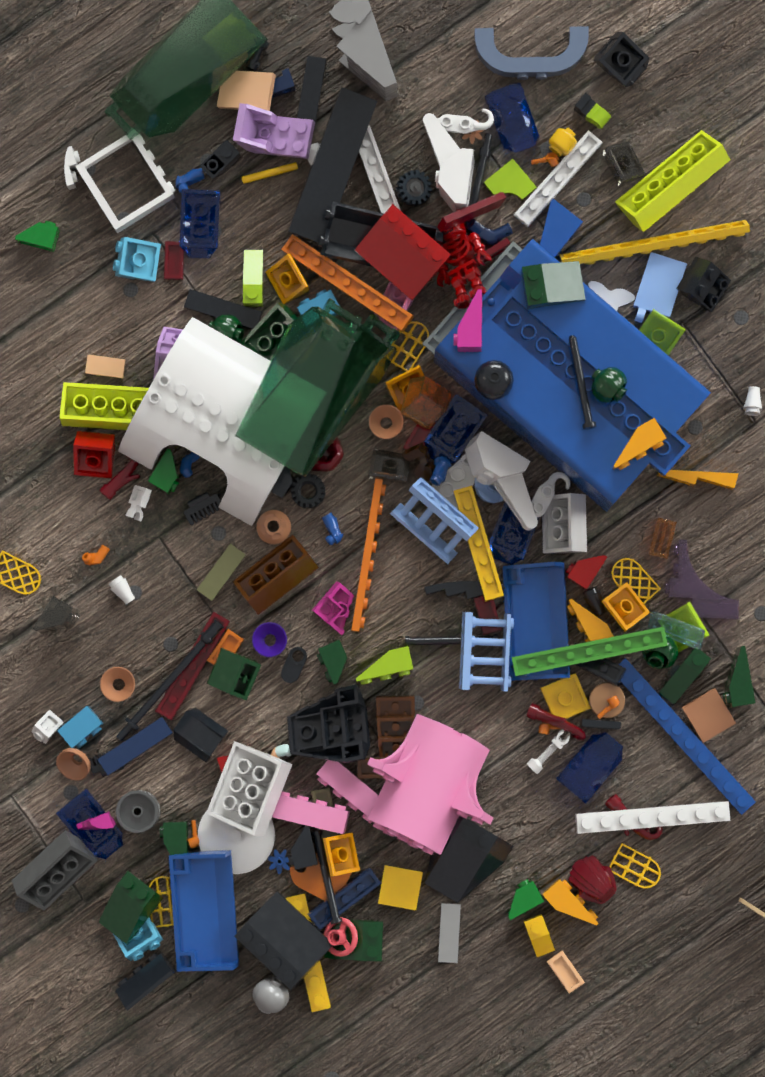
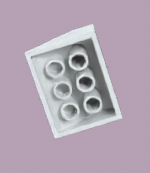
(249, 789)

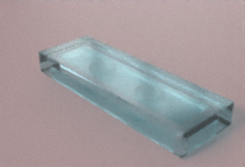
(677, 630)

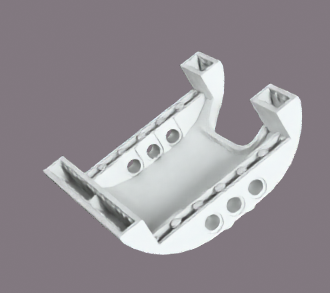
(199, 406)

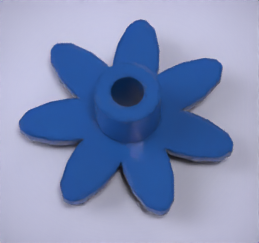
(284, 860)

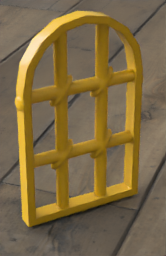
(416, 341)
(631, 860)
(160, 909)

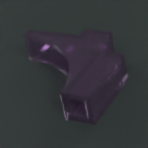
(689, 586)

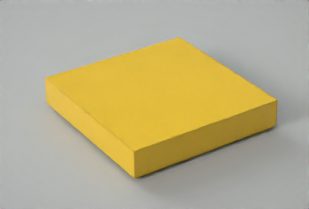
(565, 697)
(400, 887)

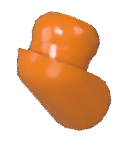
(95, 558)

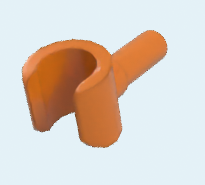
(551, 158)
(613, 703)
(545, 728)
(194, 841)

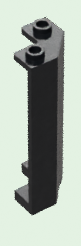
(349, 226)

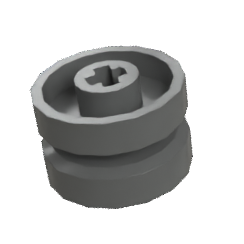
(149, 811)

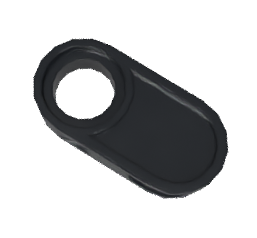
(292, 668)

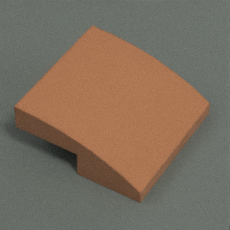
(708, 715)

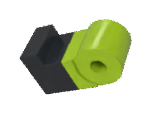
(592, 111)

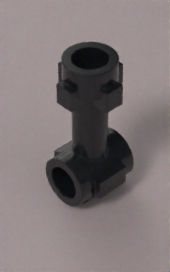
(253, 64)

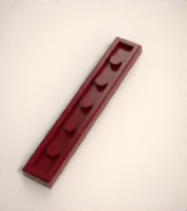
(181, 686)

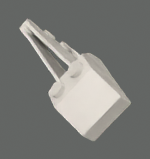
(454, 163)
(503, 468)

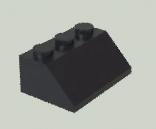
(144, 980)

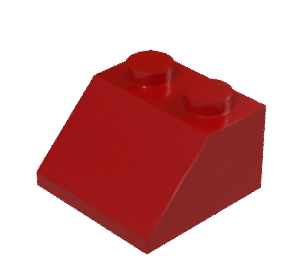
(94, 454)

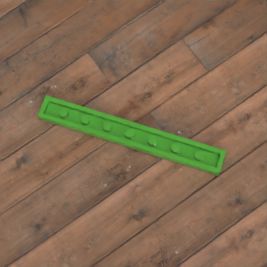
(589, 651)

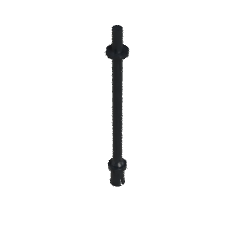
(206, 639)

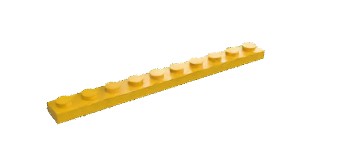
(661, 242)

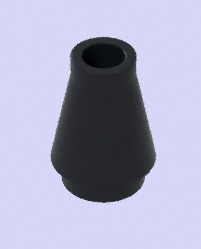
(594, 600)

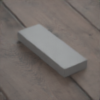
(449, 933)

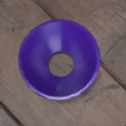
(260, 634)

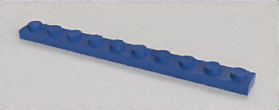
(685, 739)

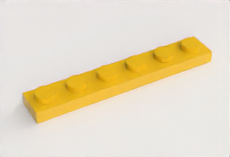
(479, 545)
(314, 979)

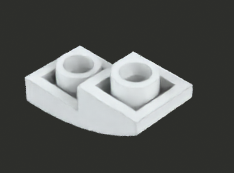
(71, 160)

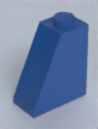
(558, 228)

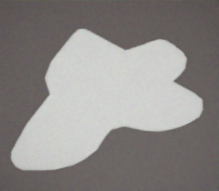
(615, 297)

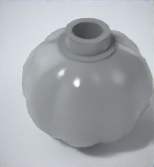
(270, 995)

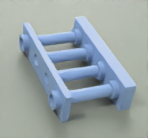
(444, 510)
(468, 660)

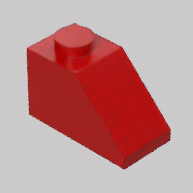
(585, 570)

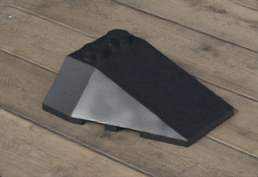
(332, 727)
(466, 860)

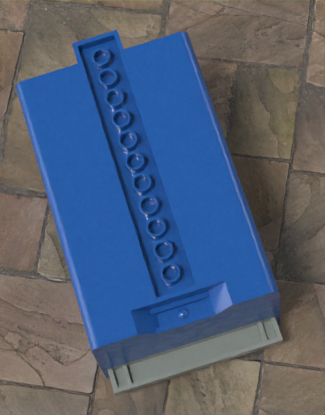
(545, 394)

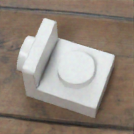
(46, 727)

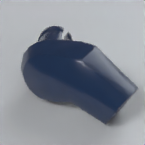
(486, 235)

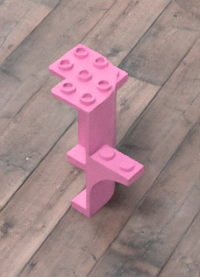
(429, 785)

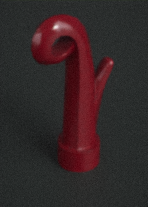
(122, 478)
(536, 713)
(614, 803)

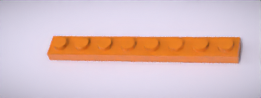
(348, 283)
(367, 563)

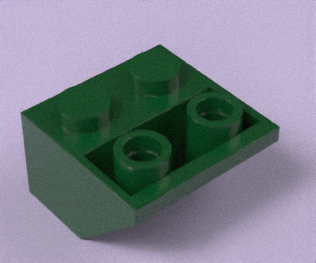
(334, 659)
(234, 674)

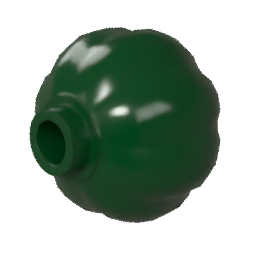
(229, 326)
(609, 384)
(662, 656)

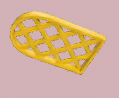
(20, 576)
(648, 597)

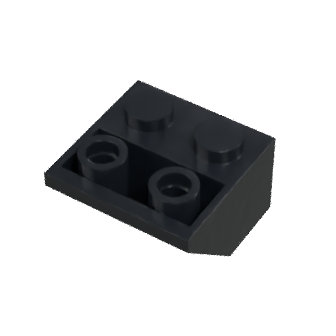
(703, 283)

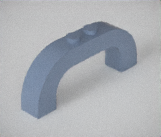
(531, 66)

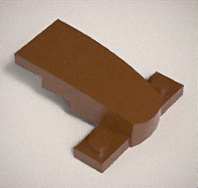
(394, 721)

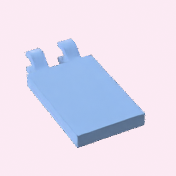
(659, 286)

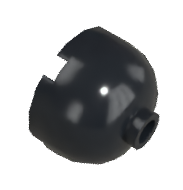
(493, 380)

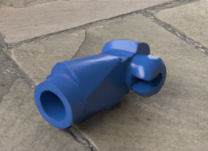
(189, 179)
(440, 471)
(333, 528)

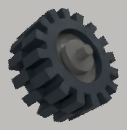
(413, 188)

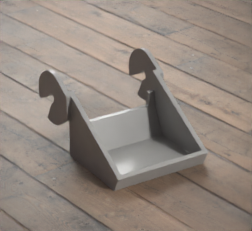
(363, 47)

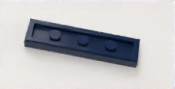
(135, 746)
(345, 897)

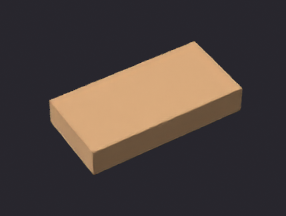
(105, 366)
(565, 971)

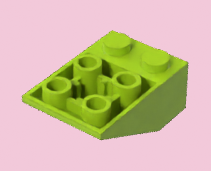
(393, 662)

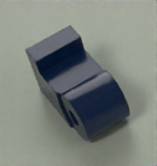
(283, 84)

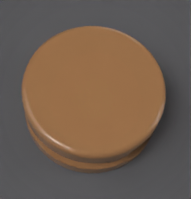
(599, 696)

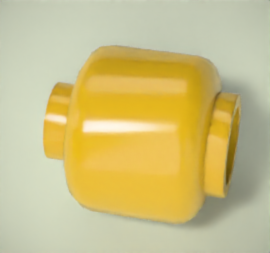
(562, 141)

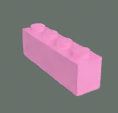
(348, 786)
(312, 814)

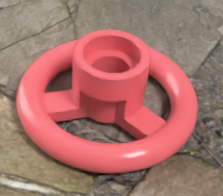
(332, 936)

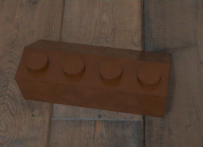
(275, 574)

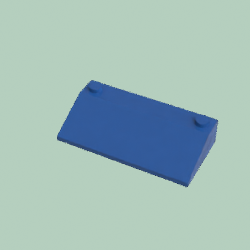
(539, 609)
(204, 911)

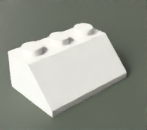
(565, 524)

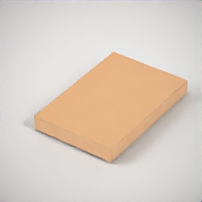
(247, 88)

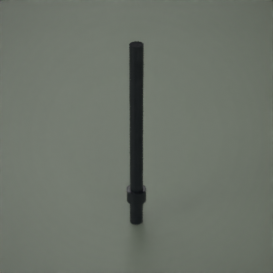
(484, 153)

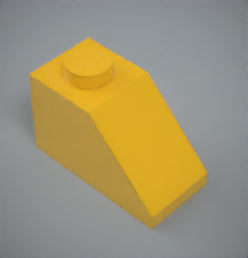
(539, 935)

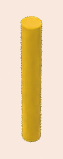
(270, 172)

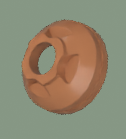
(382, 412)
(273, 537)
(107, 682)
(70, 767)

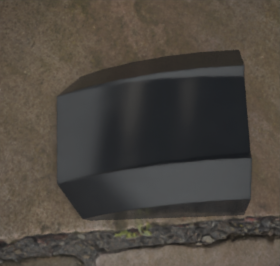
(622, 59)
(199, 733)

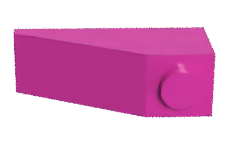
(470, 328)

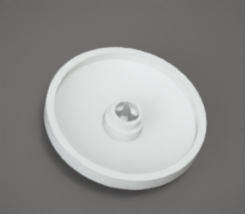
(246, 849)

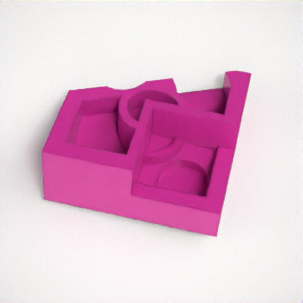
(335, 607)
(102, 821)

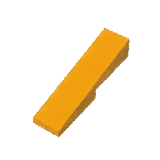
(725, 480)

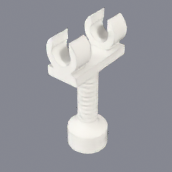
(557, 742)

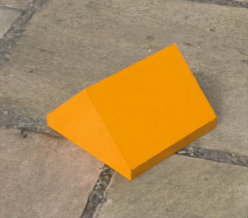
(287, 279)
(398, 385)
(625, 606)
(341, 854)

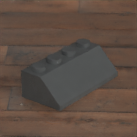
(53, 870)

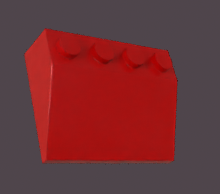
(402, 252)

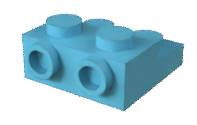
(136, 259)
(145, 939)

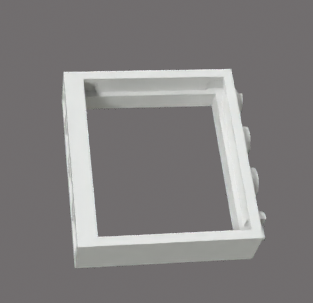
(144, 210)

